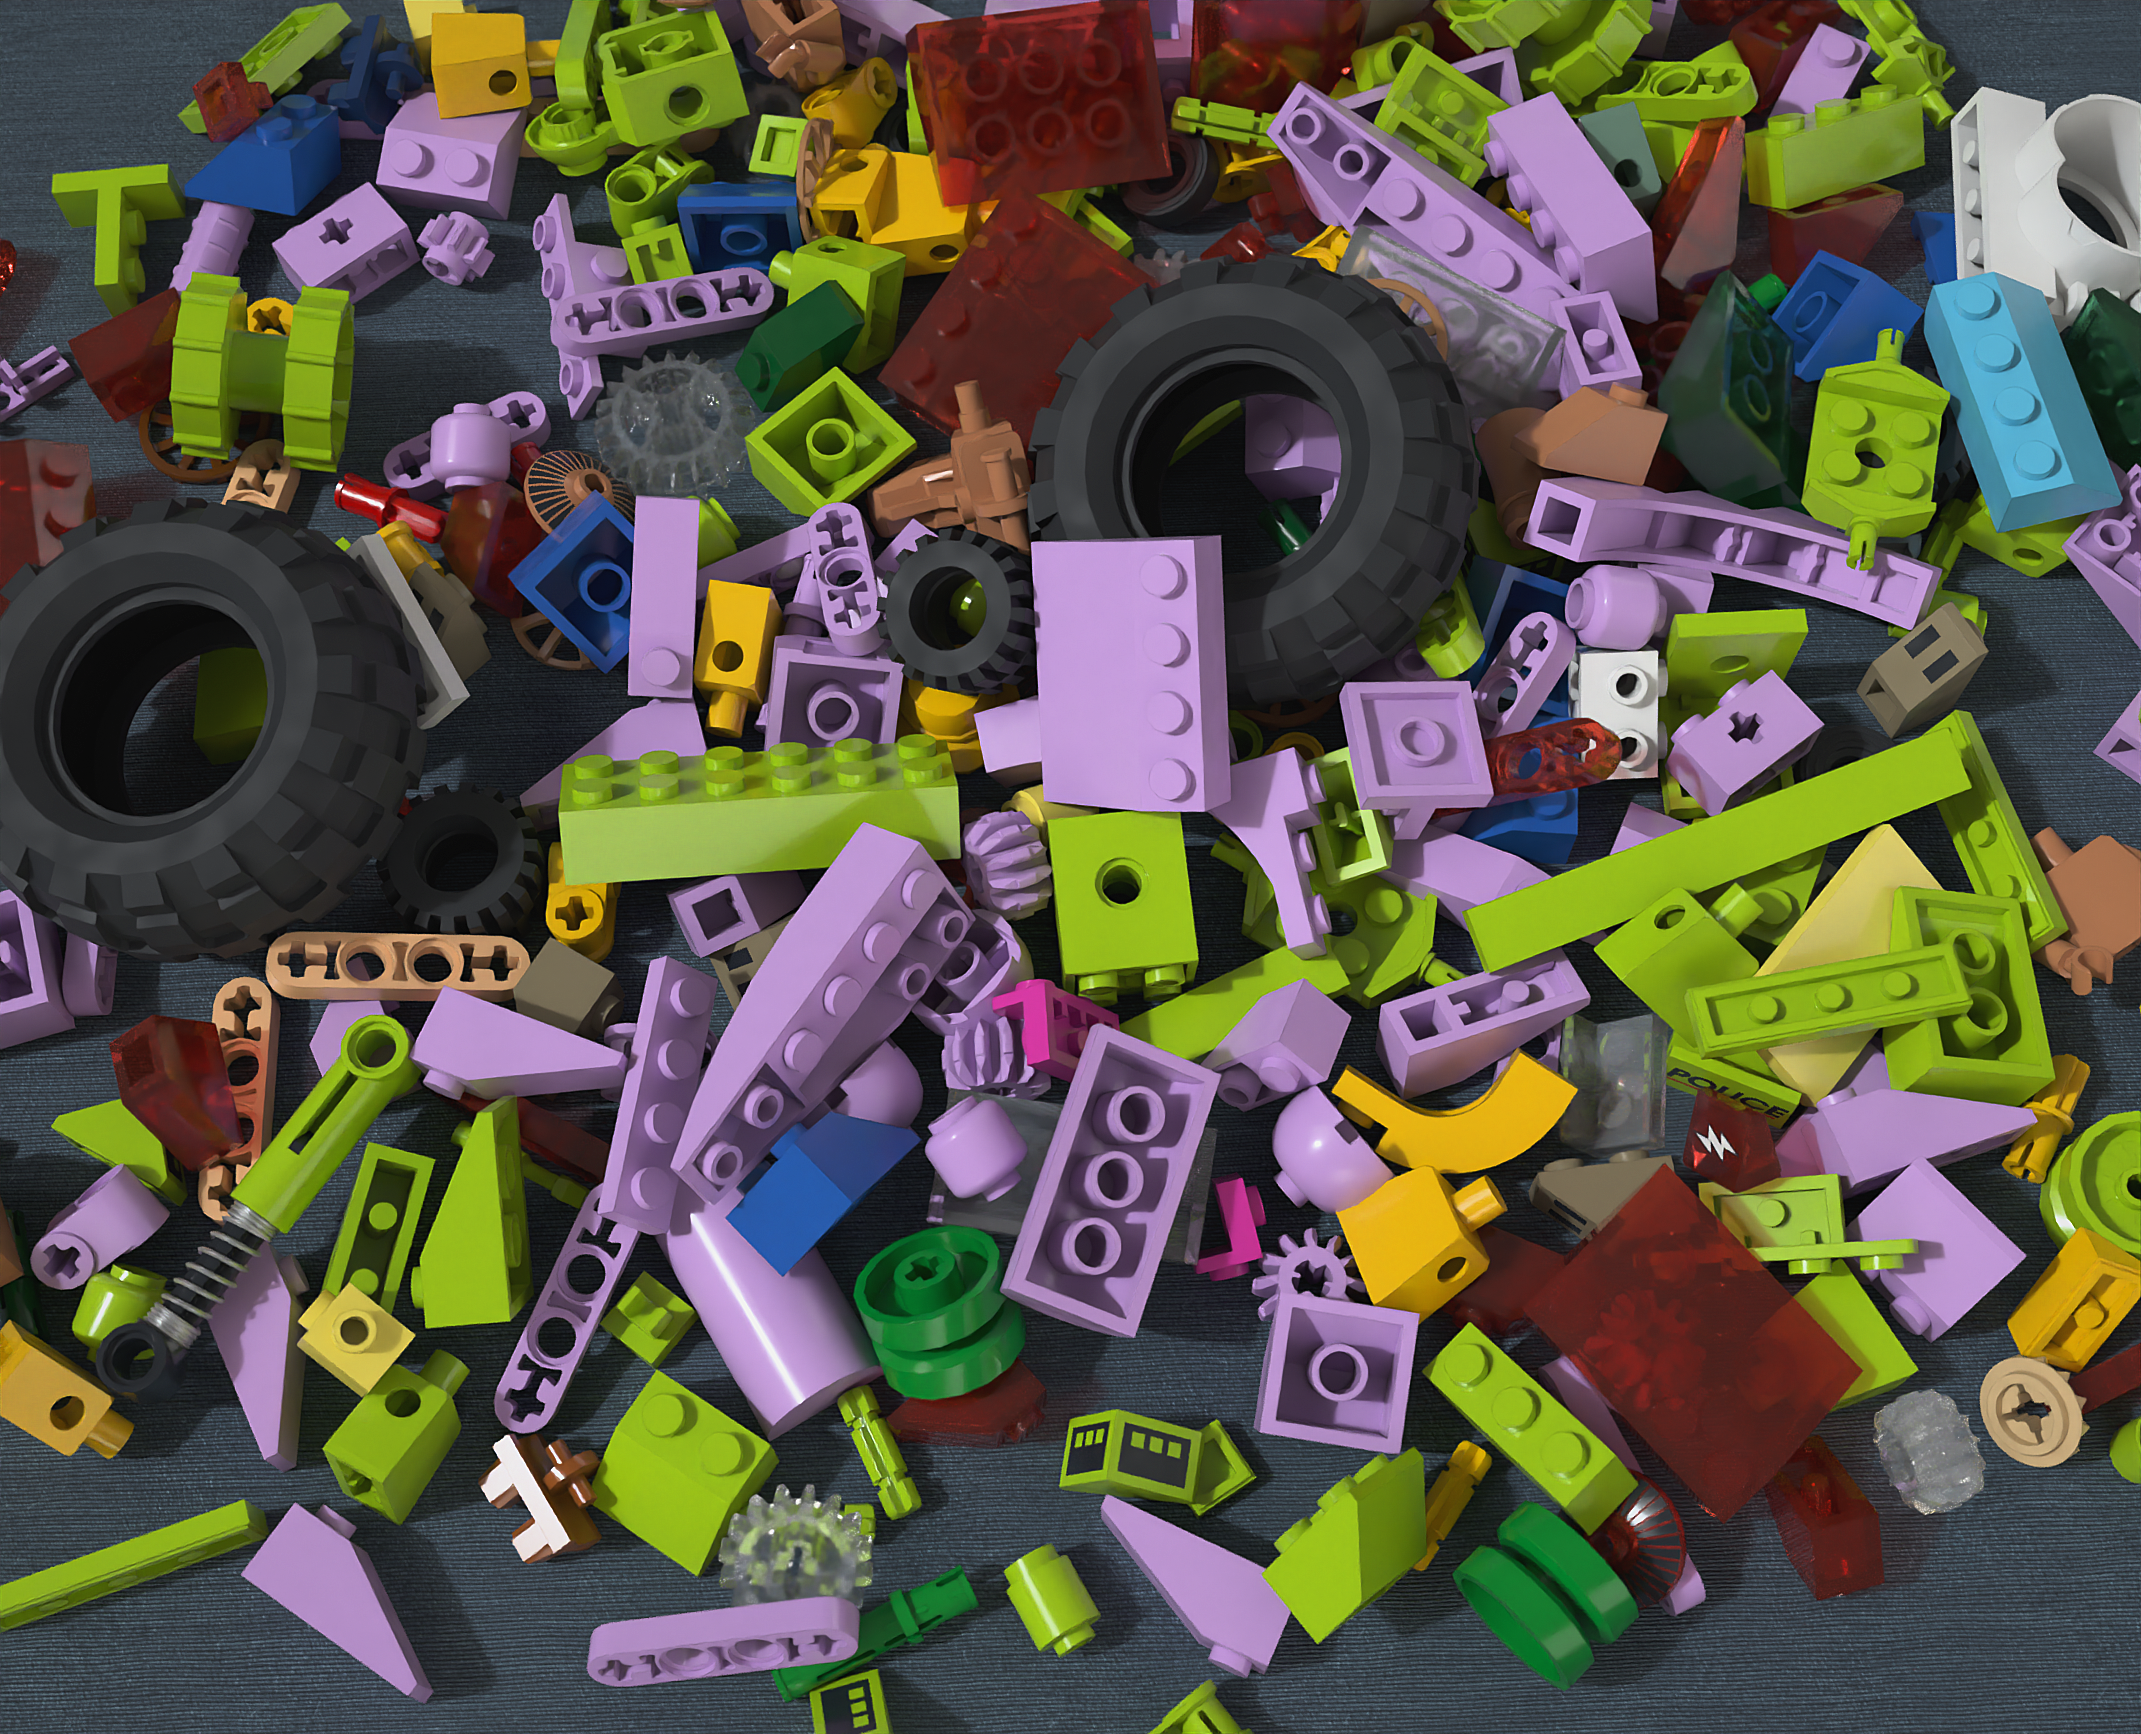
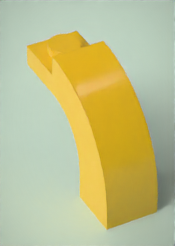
(1465, 1139)

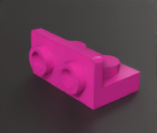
(1054, 1024)

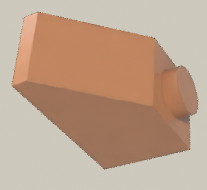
(1596, 434)

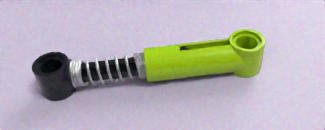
(265, 1204)

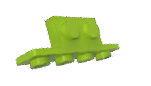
(1800, 1224)

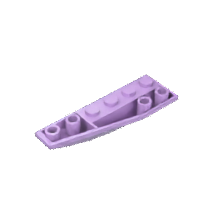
(1404, 196)
(821, 1002)

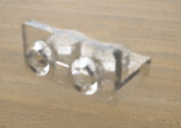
(1618, 1084)

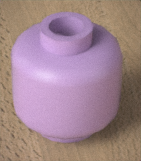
(470, 448)
(1615, 607)
(976, 1149)

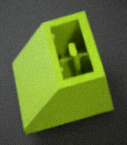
(1354, 1545)

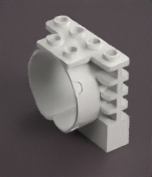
(2010, 201)

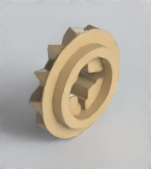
(2027, 1437)

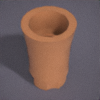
(1510, 474)

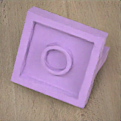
(1415, 750)

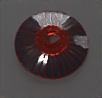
(1645, 1541)

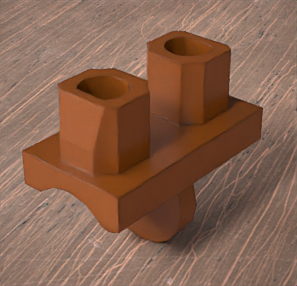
(553, 1489)

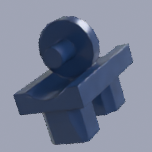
(379, 76)

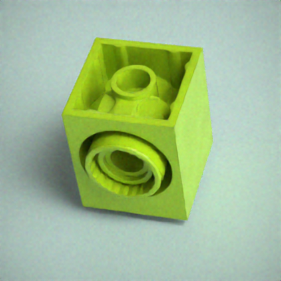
(1128, 946)

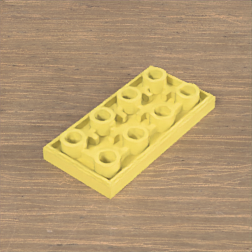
(1842, 924)

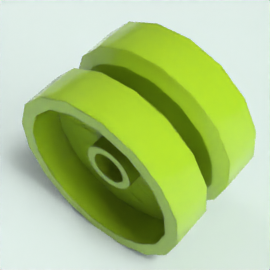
(2097, 1185)

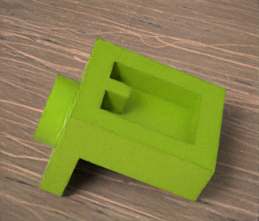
(657, 251)

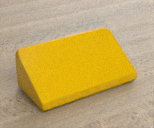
(2076, 1301)

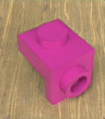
(1240, 1214)

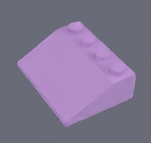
(1132, 672)

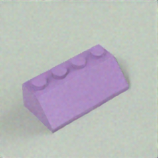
(1574, 204)

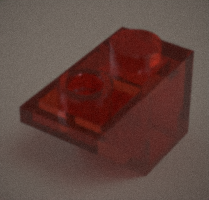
(179, 1087)

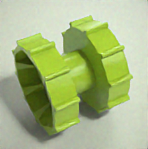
(1554, 43)
(231, 370)

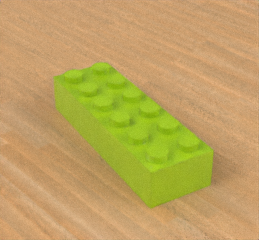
(751, 808)

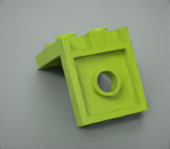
(1704, 661)

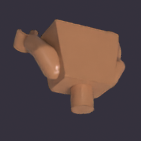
(794, 36)
(2099, 901)

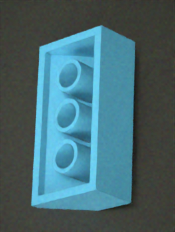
(2016, 402)

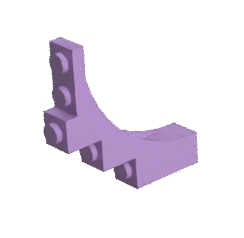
(1692, 529)
(1266, 808)

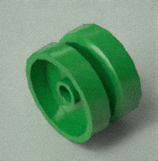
(940, 1312)
(1546, 1594)

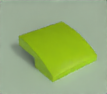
(1440, 114)

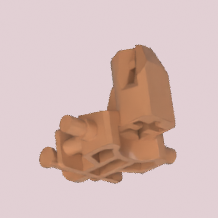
(972, 485)

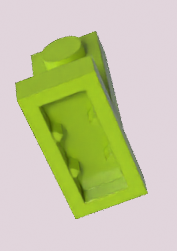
(119, 205)

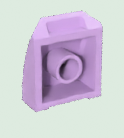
(830, 696)

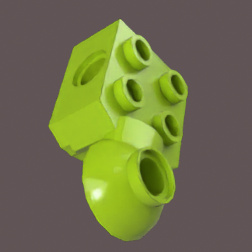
(655, 85)

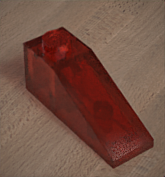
(1775, 40)
(1700, 209)

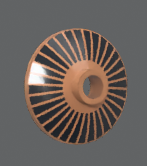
(564, 480)

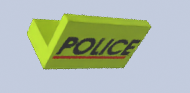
(1738, 1076)

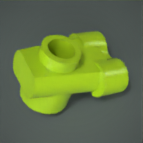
(1382, 61)

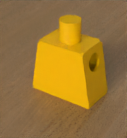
(485, 62)
(850, 192)
(915, 222)
(735, 653)
(1420, 1239)
(37, 1377)

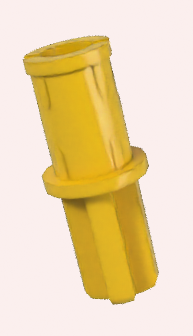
(2053, 1111)

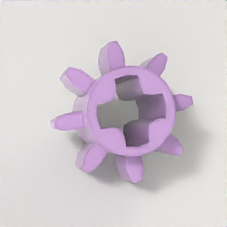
(455, 248)

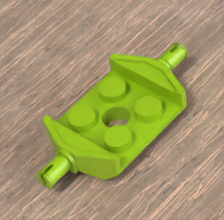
(1908, 57)
(1880, 411)
(1390, 932)

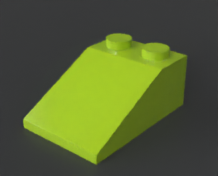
(1999, 1045)
(479, 1245)

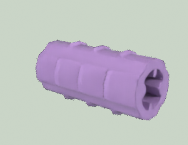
(215, 242)

